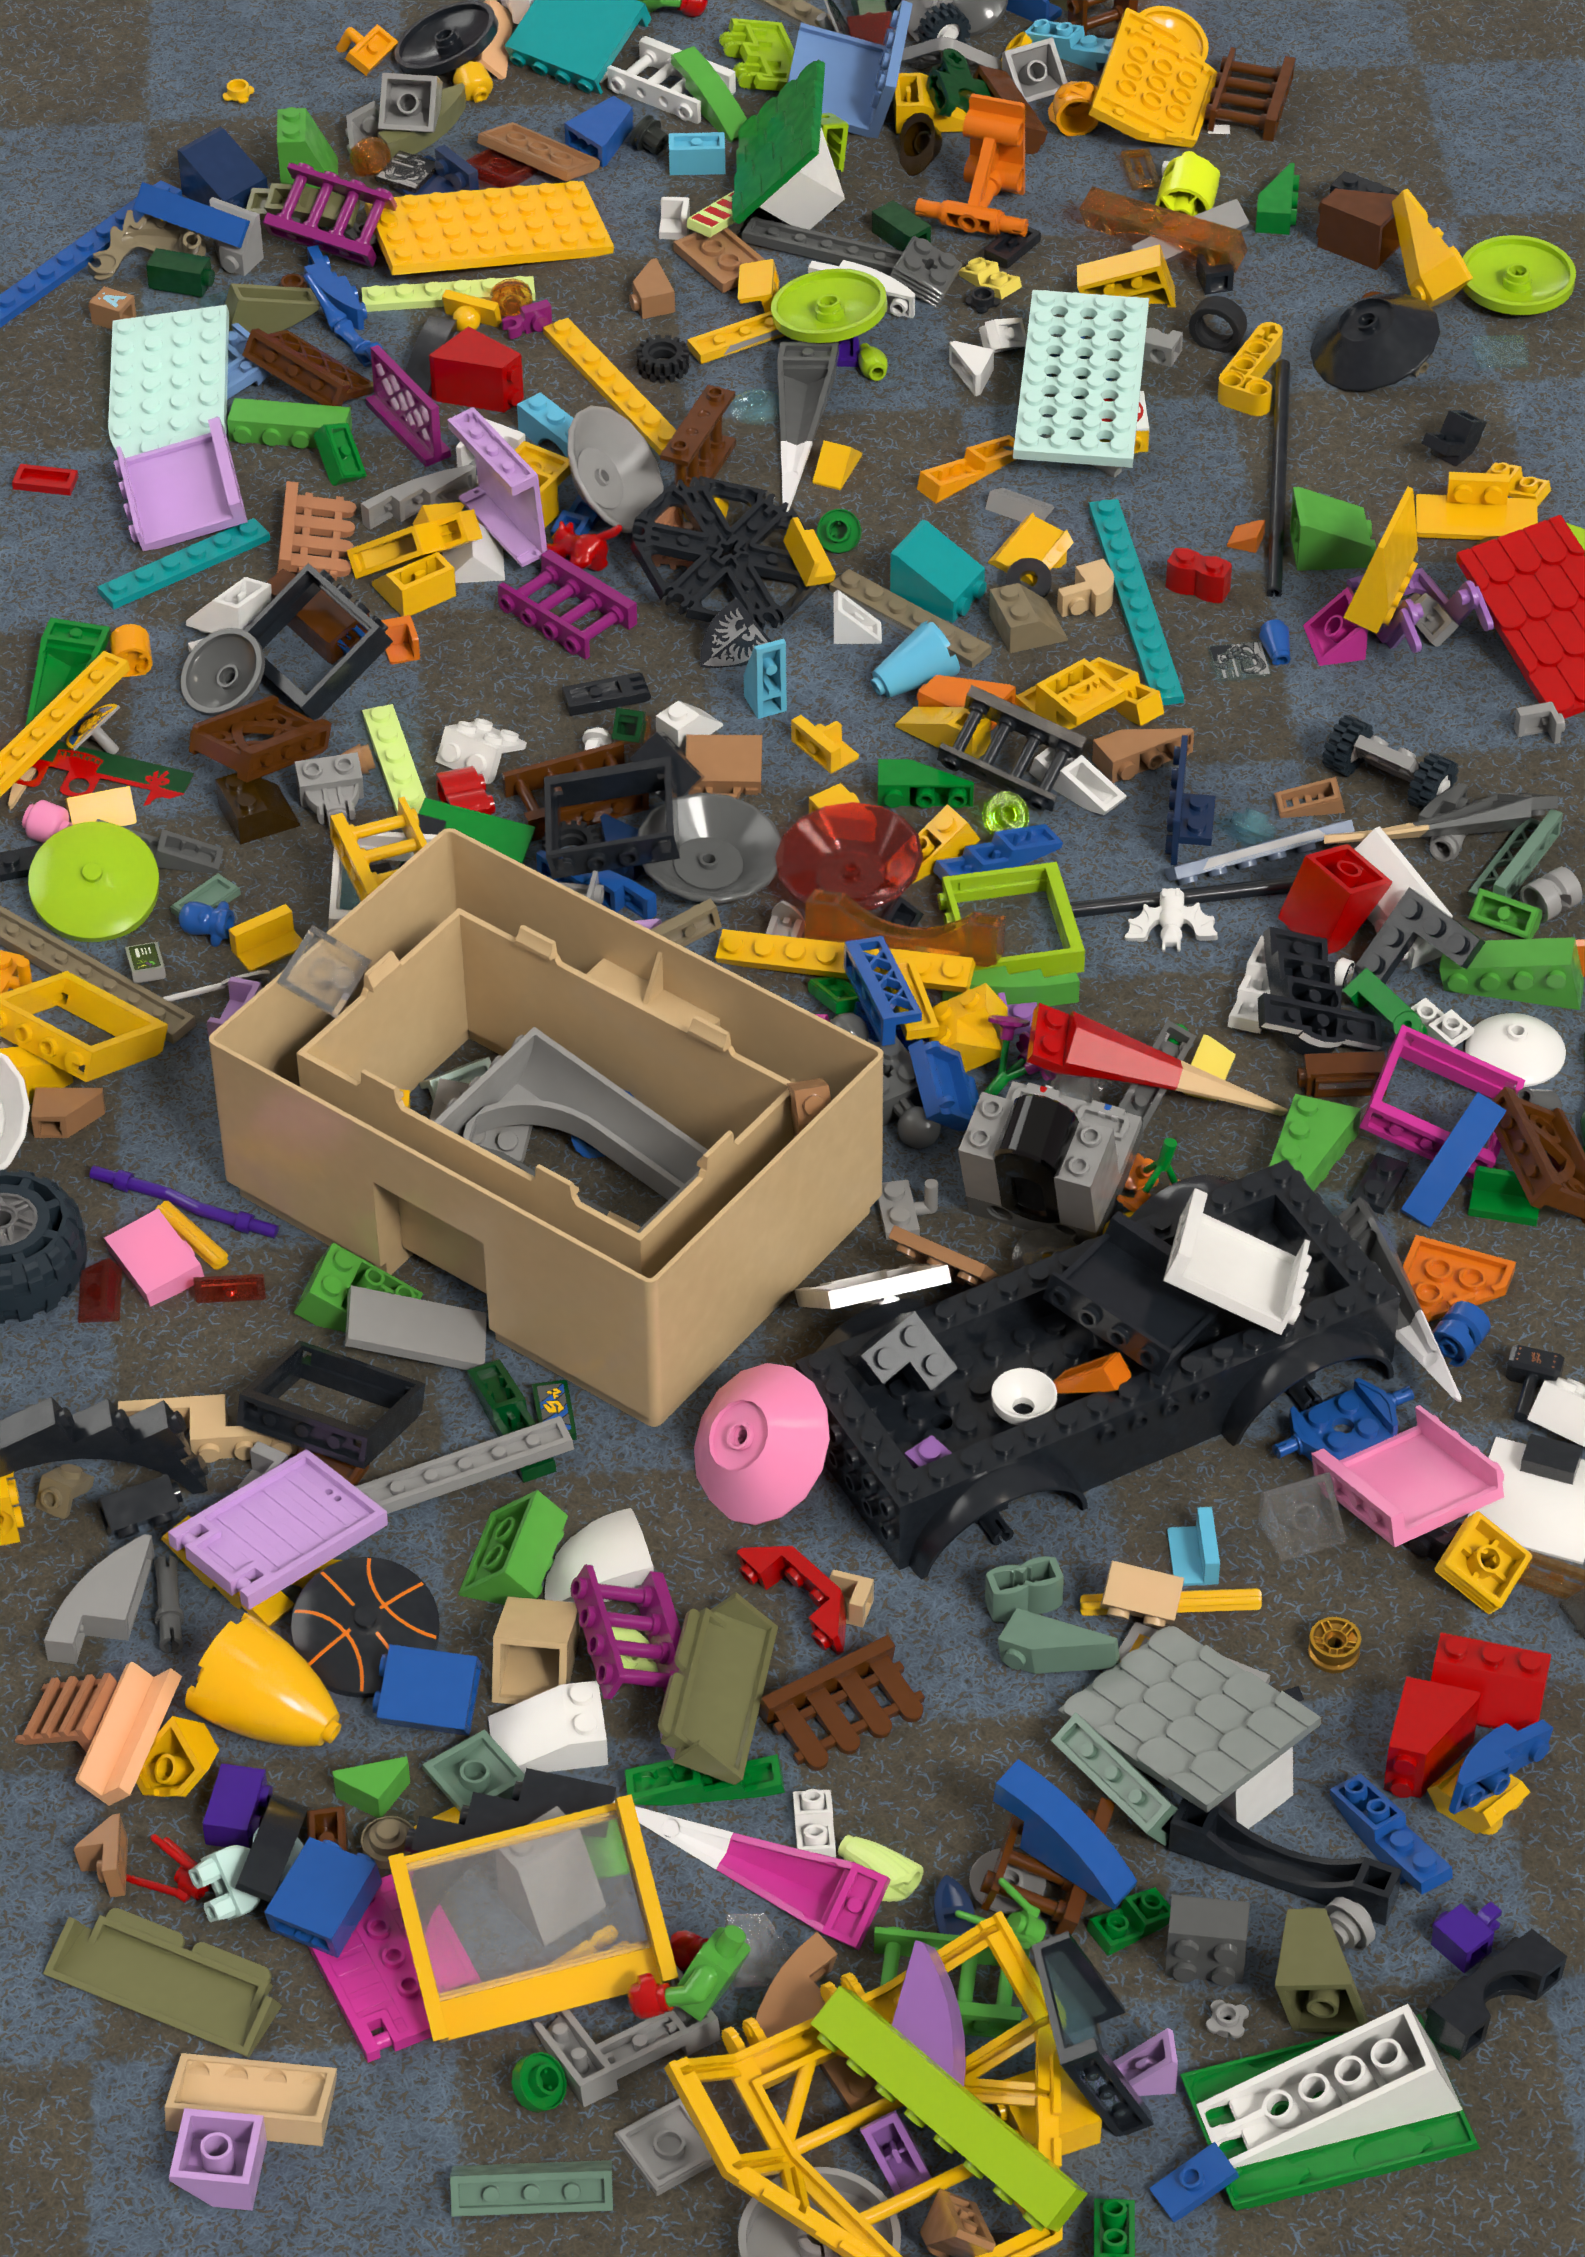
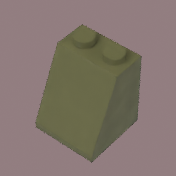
(1315, 1976)

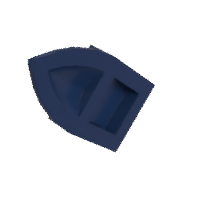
(948, 1899)

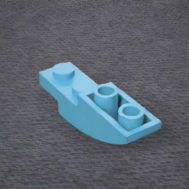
(1072, 43)

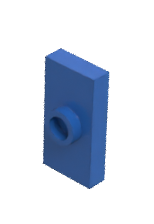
(1194, 2182)

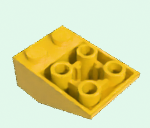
(913, 98)

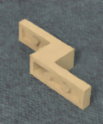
(209, 1427)

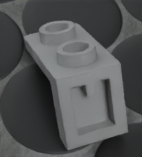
(362, 124)

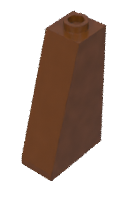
(320, 621)

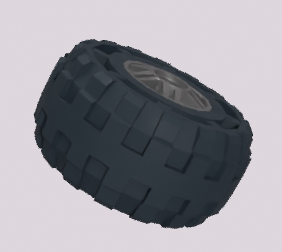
(39, 1245)

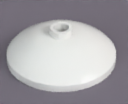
(1519, 1046)

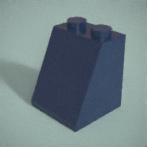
(218, 169)

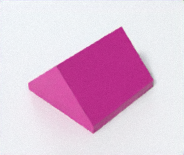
(1334, 637)

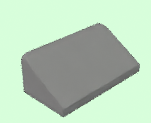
(1016, 505)

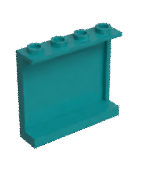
(575, 38)

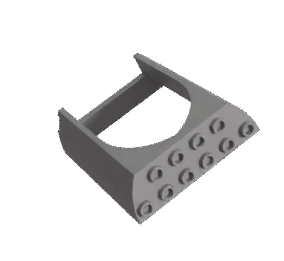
(555, 1089)

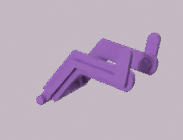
(1408, 614)

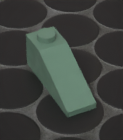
(1053, 1646)

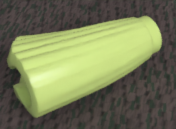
(902, 1871)

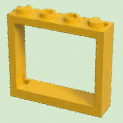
(135, 1031)

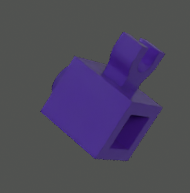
(1465, 1937)

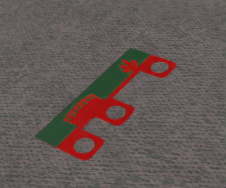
(95, 764)

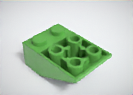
(328, 1287)

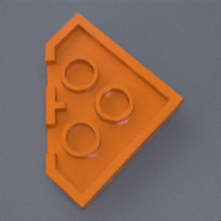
(1452, 1274)

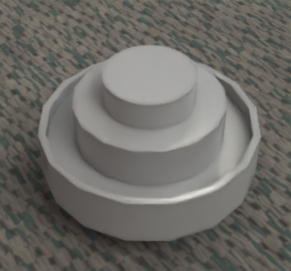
(1351, 1923)

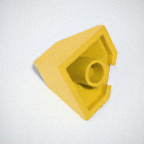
(177, 1759)

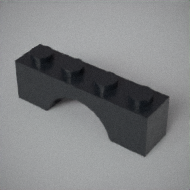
(1523, 1968)

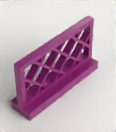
(406, 409)

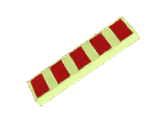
(713, 217)

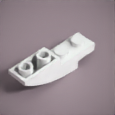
(899, 297)

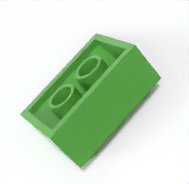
(515, 1550)

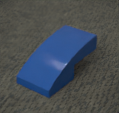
(580, 515)

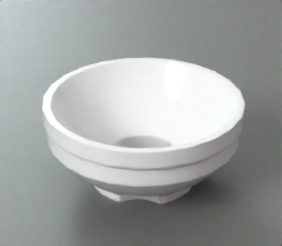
(1026, 1387)

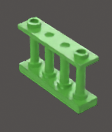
(977, 2018)

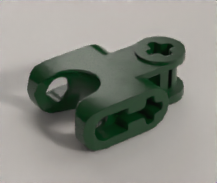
(952, 84)

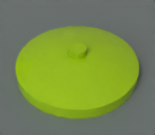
(1519, 275)
(829, 305)
(93, 882)

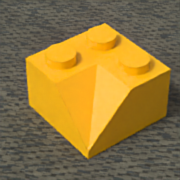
(966, 1025)

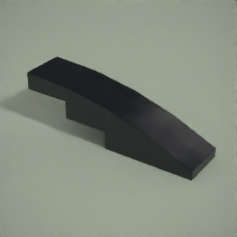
(431, 337)

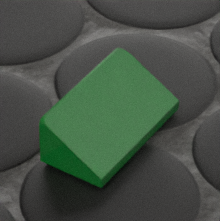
(339, 453)

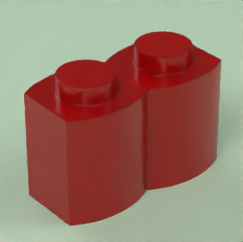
(1198, 575)
(464, 789)

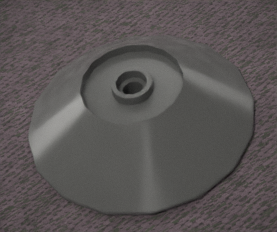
(723, 849)

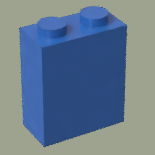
(427, 1689)
(323, 1896)

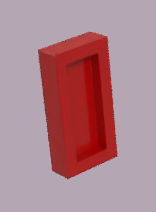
(45, 479)

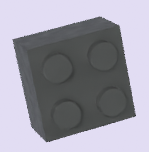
(1207, 1939)

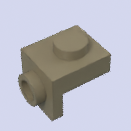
(60, 1488)

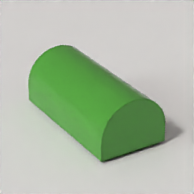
(1506, 914)

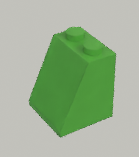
(302, 142)
(1329, 532)

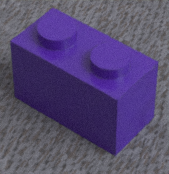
(236, 1806)

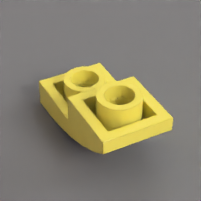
(987, 274)

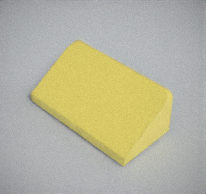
(1213, 1059)

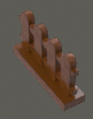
(847, 1677)

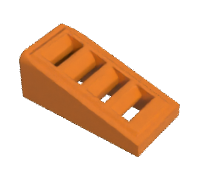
(1094, 1376)

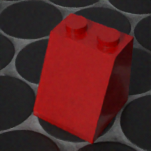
(476, 373)
(1333, 895)
(1428, 1734)

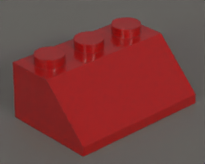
(1507, 1676)

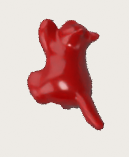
(584, 549)

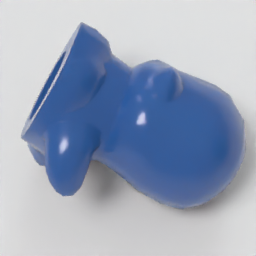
(203, 919)

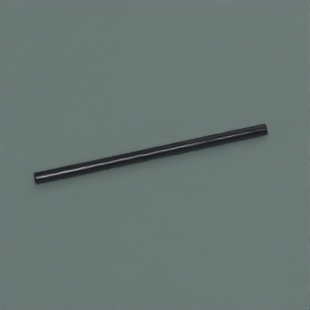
(1191, 896)

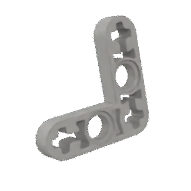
(929, 54)

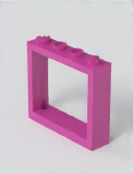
(1448, 1062)

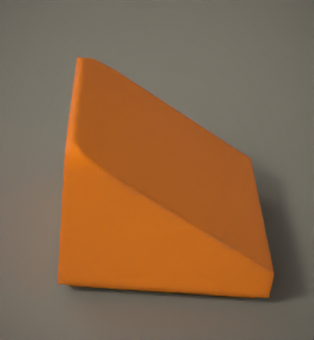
(1247, 536)

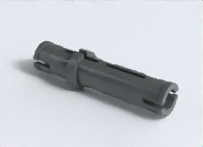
(169, 1614)

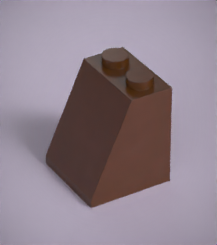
(1358, 226)

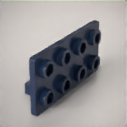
(450, 176)
(1191, 813)

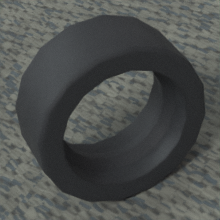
(1229, 312)

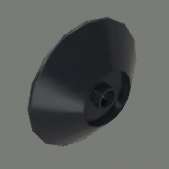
(1375, 342)

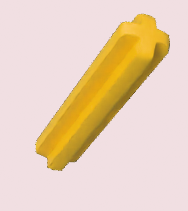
(195, 1237)

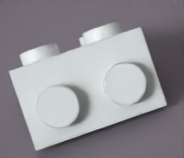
(477, 746)

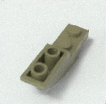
(273, 199)

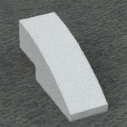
(1080, 782)

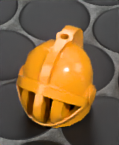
(1071, 108)

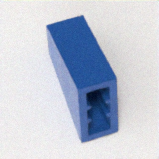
(600, 129)

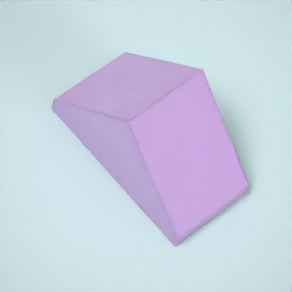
(1152, 2065)

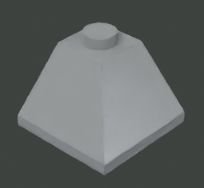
(251, 253)

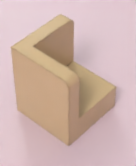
(857, 1593)

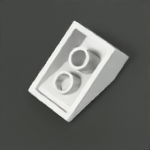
(554, 1729)

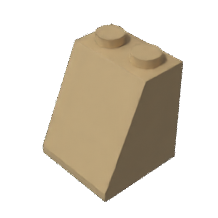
(533, 1648)

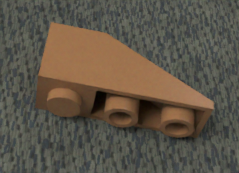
(1136, 750)

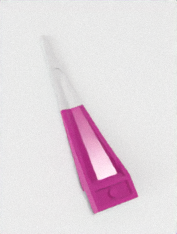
(814, 1888)

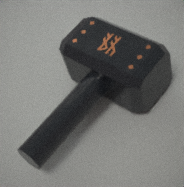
(1531, 1368)

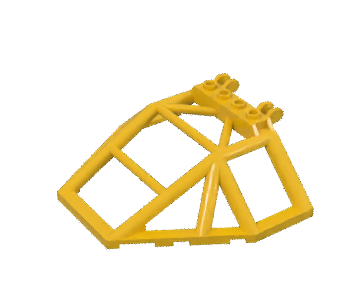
(799, 2052)

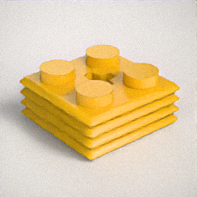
(1487, 1582)

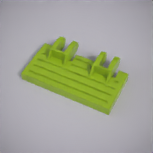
(764, 50)

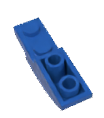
(336, 288)
(1494, 1759)
(1387, 1836)

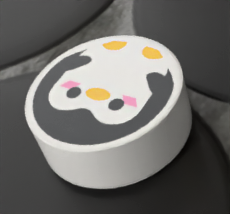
(1343, 972)

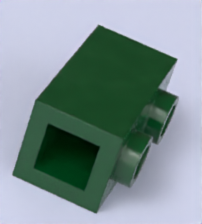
(898, 225)
(179, 272)

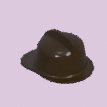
(919, 136)

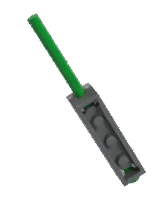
(1144, 1099)

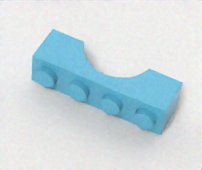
(544, 420)

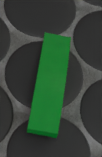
(674, 1784)

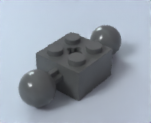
(900, 1088)

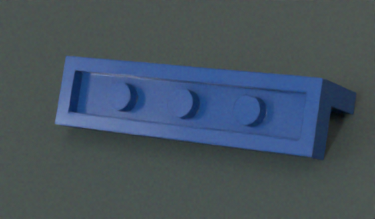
(870, 985)

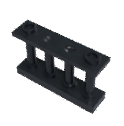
(1009, 719)

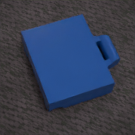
(944, 1087)

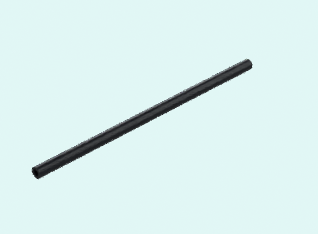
(1278, 479)

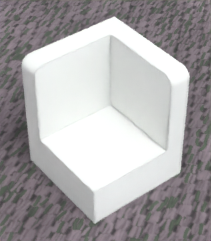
(674, 217)

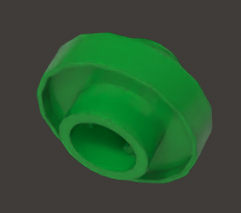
(839, 531)
(539, 2082)

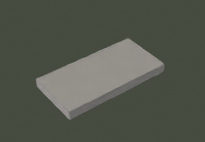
(415, 1328)

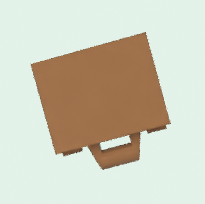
(727, 763)

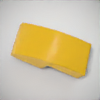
(1522, 486)

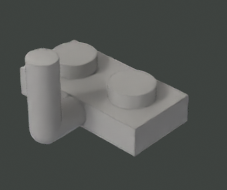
(899, 1209)

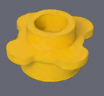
(238, 91)

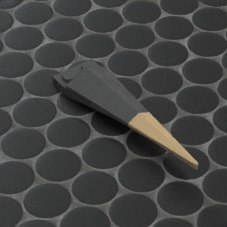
(1490, 814)

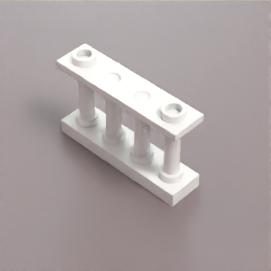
(658, 55)

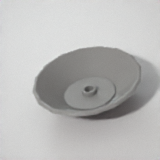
(612, 466)

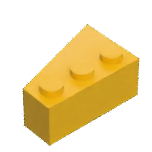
(1130, 274)

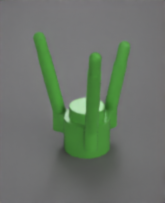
(1024, 1924)

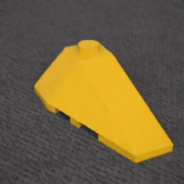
(1431, 267)

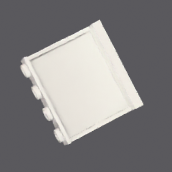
(1236, 1269)

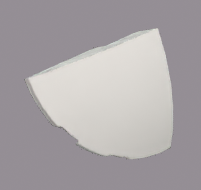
(613, 1548)

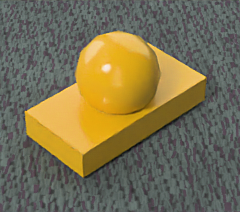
(471, 310)

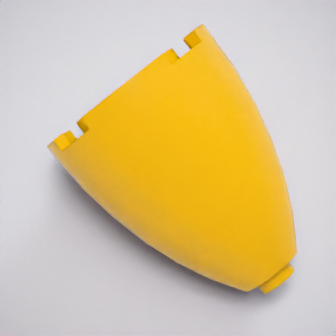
(262, 1689)

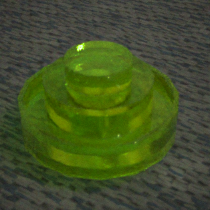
(1005, 812)

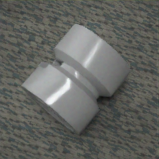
(1553, 892)

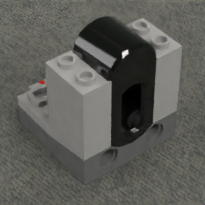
(1047, 1160)

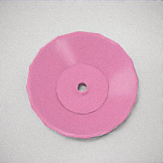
(783, 1445)

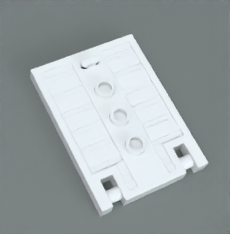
(873, 1287)

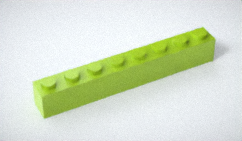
(949, 2110)

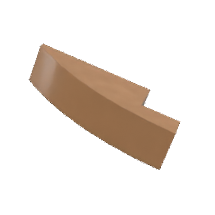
(794, 1992)

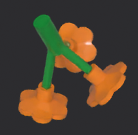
(1145, 1175)

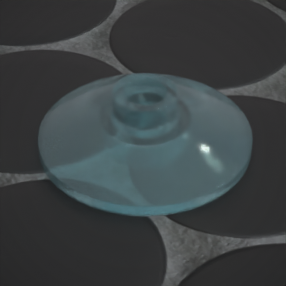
(756, 406)

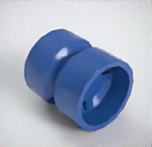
(1461, 1332)

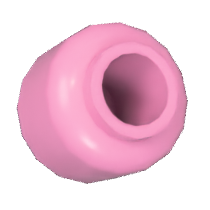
(44, 820)

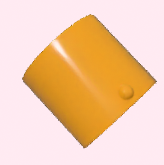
(132, 644)

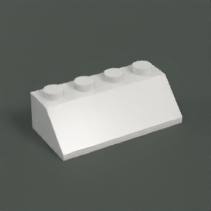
(1388, 859)

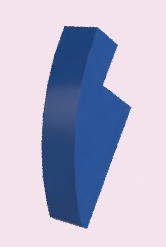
(1063, 1835)

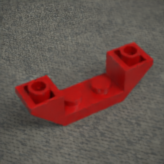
(773, 1563)

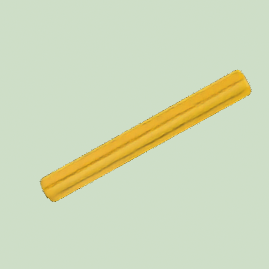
(1192, 1601)

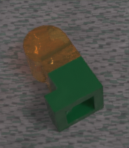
(631, 725)

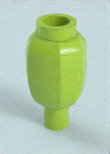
(872, 362)

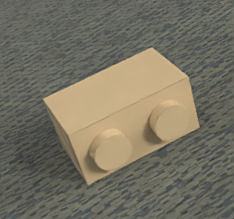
(1141, 1594)

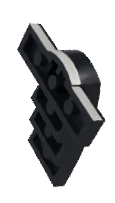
(1306, 1001)

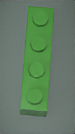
(281, 422)

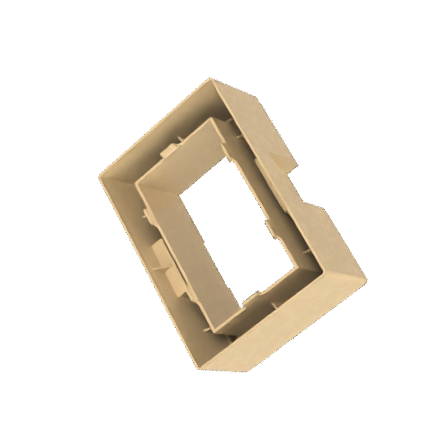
(485, 955)

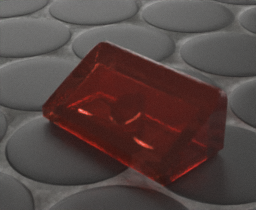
(230, 1288)
(100, 1292)

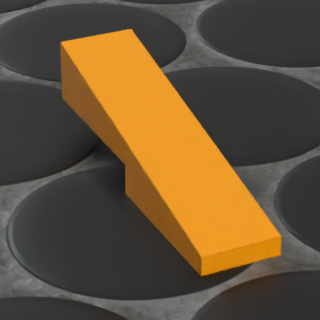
(978, 462)

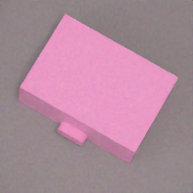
(154, 1257)

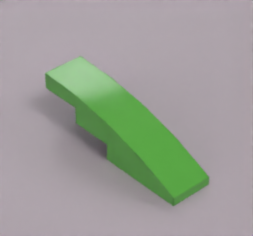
(706, 86)
(1026, 986)

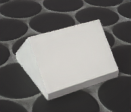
(478, 560)

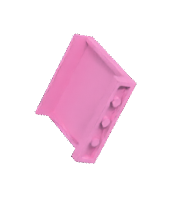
(1413, 1480)

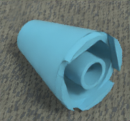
(915, 662)

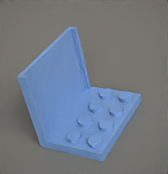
(857, 72)

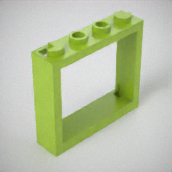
(1015, 882)

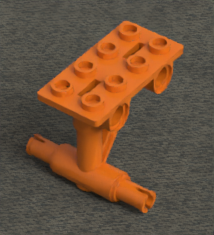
(993, 166)

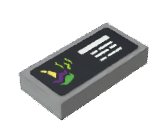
(145, 962)

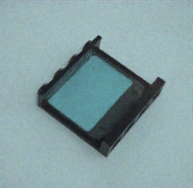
(1075, 2004)

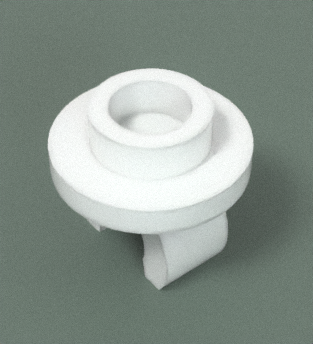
(596, 737)

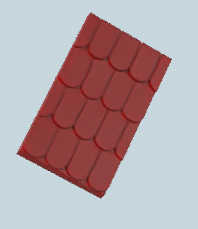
(1537, 606)

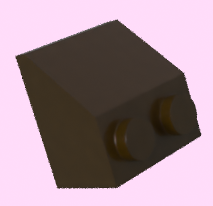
(254, 807)

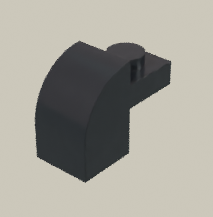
(1457, 437)

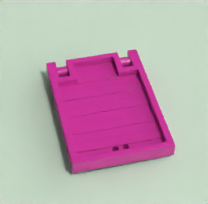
(378, 1979)

